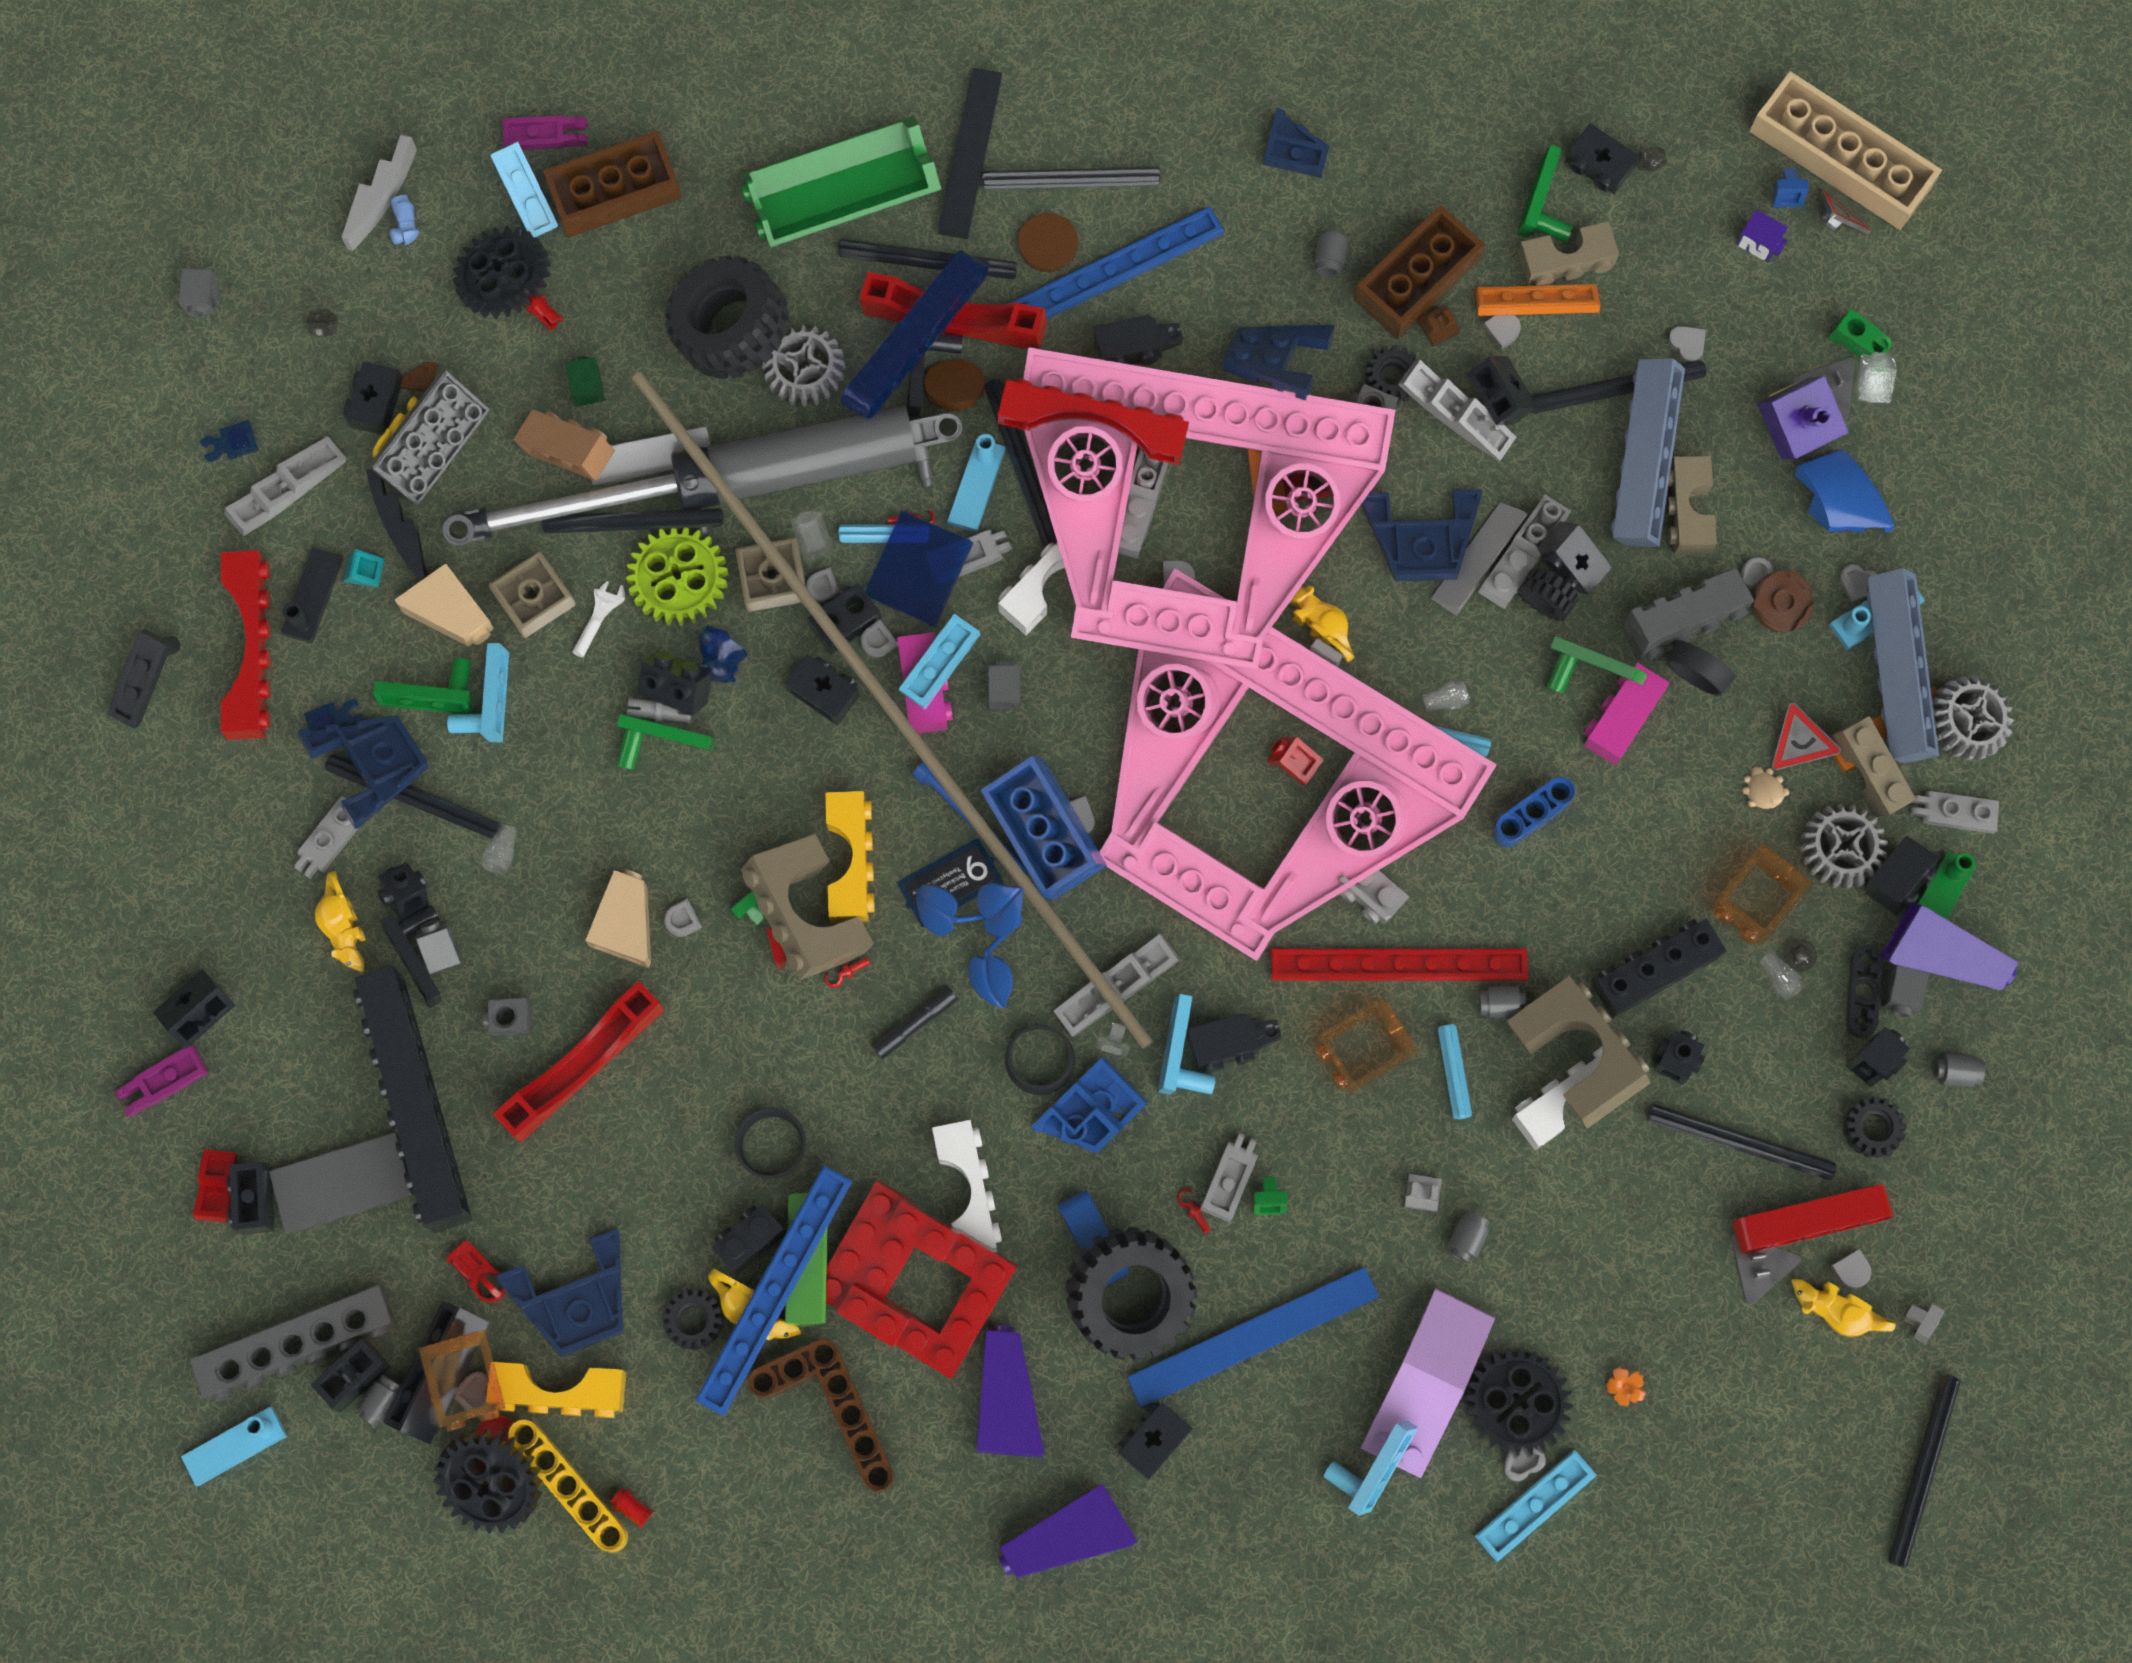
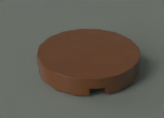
(1048, 242)
(954, 384)
(1782, 601)

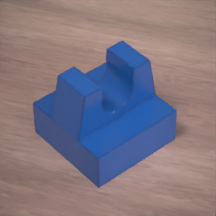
(1790, 190)

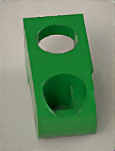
(1859, 335)

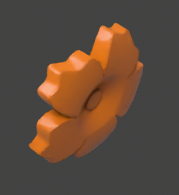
(1626, 1386)

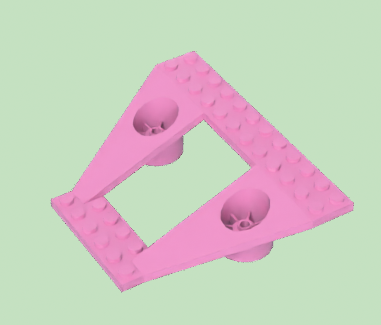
(1317, 437)
(1396, 752)

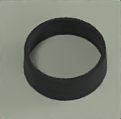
(1700, 668)
(1044, 1089)
(753, 1118)

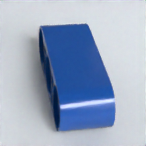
(1540, 799)
(1086, 1223)

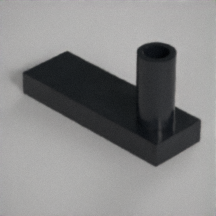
(944, 343)
(312, 595)
(141, 676)
(398, 934)

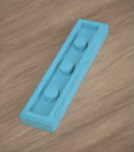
(1535, 1505)

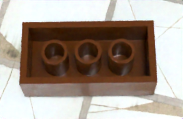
(612, 184)
(1419, 272)

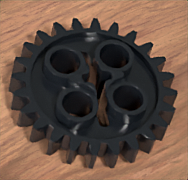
(510, 272)
(1538, 1425)
(488, 1481)

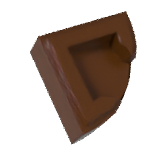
(420, 377)

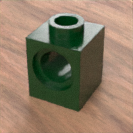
(585, 381)

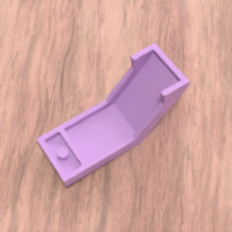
(1431, 1378)

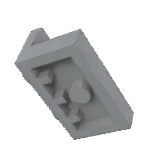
(1377, 896)

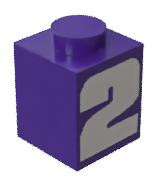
(1763, 236)

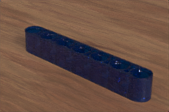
(914, 335)

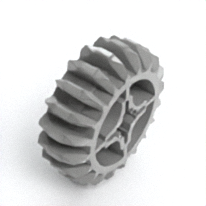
(826, 375)
(1981, 713)
(1835, 836)

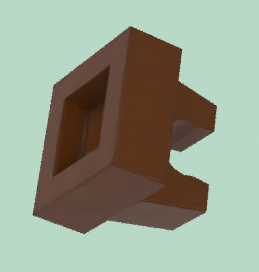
(1439, 325)

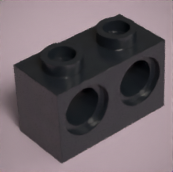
(849, 624)

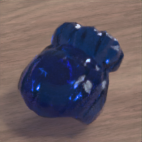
(720, 653)

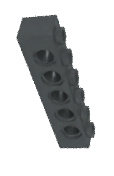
(212, 1366)

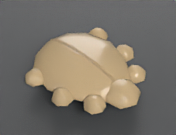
(1764, 789)

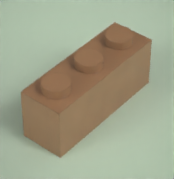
(564, 444)

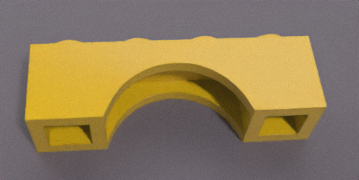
(849, 895)
(598, 1391)

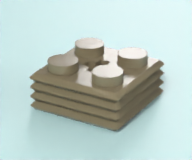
(534, 575)
(757, 588)

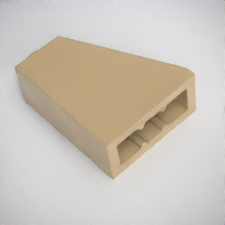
(446, 607)
(623, 920)

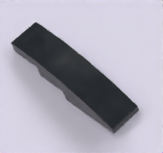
(402, 533)

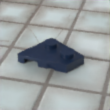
(1294, 148)

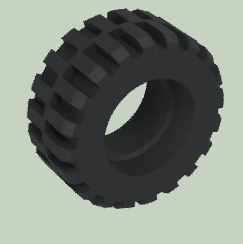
(705, 294)
(1156, 1326)

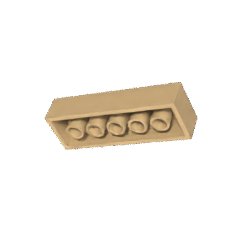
(1845, 150)

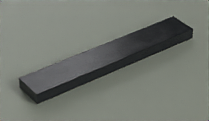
(970, 153)

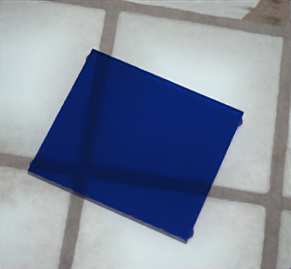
(918, 568)

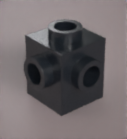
(403, 890)
(1672, 1064)

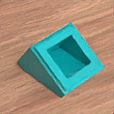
(363, 568)

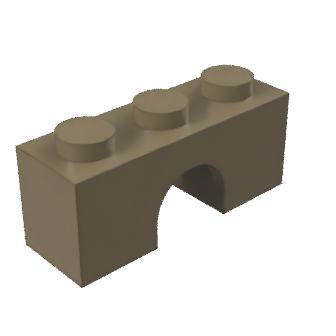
(1544, 263)
(1690, 530)
(1885, 785)

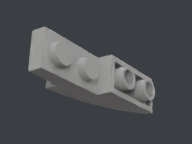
(1142, 500)
(1523, 552)

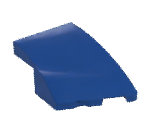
(1843, 494)
(1085, 1110)

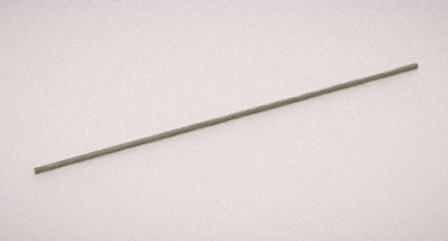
(893, 711)

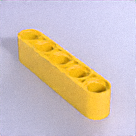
(583, 1493)

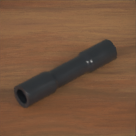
(931, 1009)

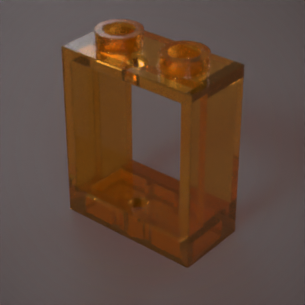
(1779, 871)
(1392, 1028)
(458, 1419)

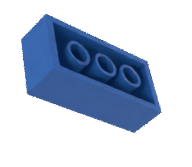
(1043, 827)

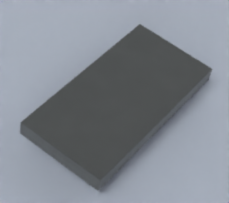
(429, 438)
(340, 1183)

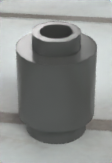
(1330, 253)
(1501, 1001)
(1959, 1070)
(1468, 1237)
(378, 1400)

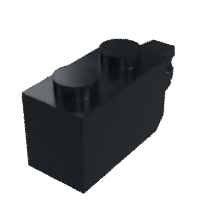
(1136, 340)
(1230, 1040)

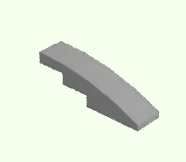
(374, 200)
(1456, 410)
(285, 486)
(1125, 978)

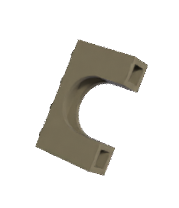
(806, 946)
(1567, 1009)

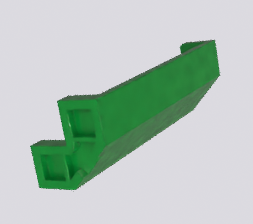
(840, 181)

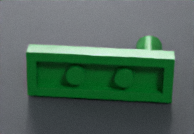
(1532, 217)
(1571, 653)
(453, 699)
(636, 728)
(1948, 884)

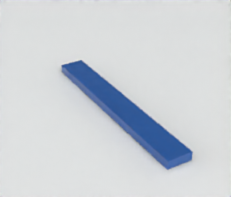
(1125, 263)
(773, 1291)
(1252, 1337)

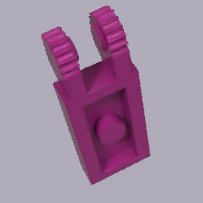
(544, 132)
(164, 1079)

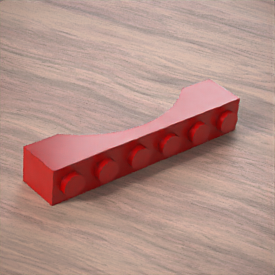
(1004, 324)
(1031, 406)
(244, 705)
(547, 1093)

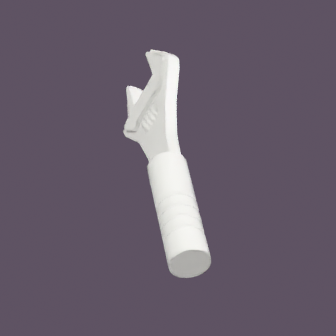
(604, 604)

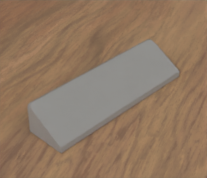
(645, 456)
(1480, 557)

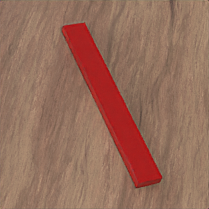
(1399, 964)

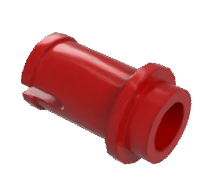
(544, 312)
(631, 1507)

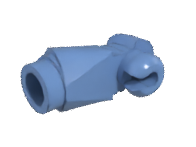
(404, 216)

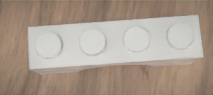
(1025, 602)
(1543, 1118)
(957, 1148)

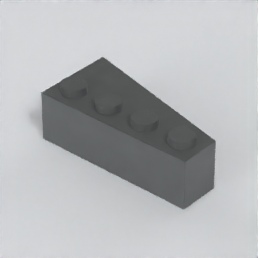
(1687, 614)

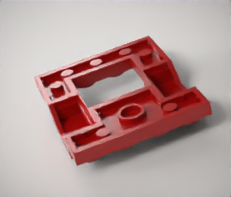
(876, 1253)

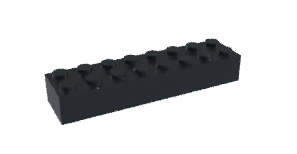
(412, 1100)

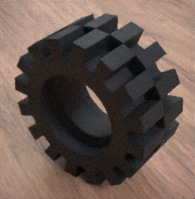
(1388, 358)
(1548, 594)
(1891, 1118)
(682, 1302)

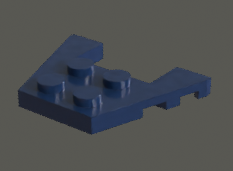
(1267, 351)
(1423, 547)
(380, 752)
(579, 1311)

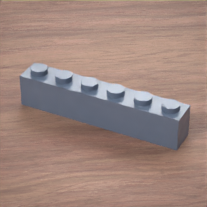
(1648, 452)
(1902, 666)

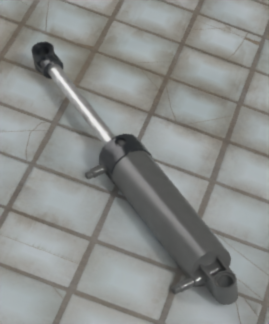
(750, 468)

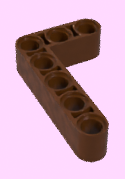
(837, 1402)

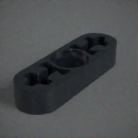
(1875, 969)

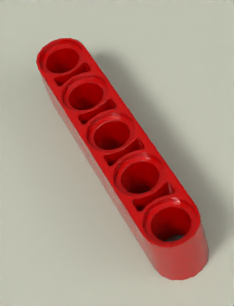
(1812, 1219)

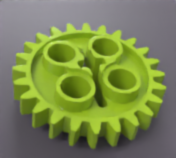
(686, 600)

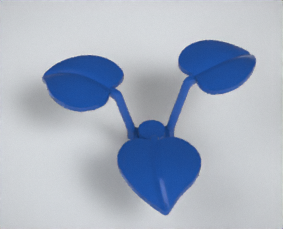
(1000, 909)

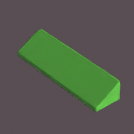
(808, 1299)

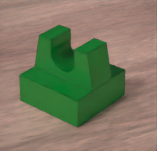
(748, 907)
(1270, 1200)

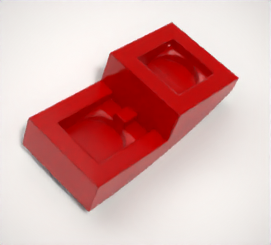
(213, 1197)

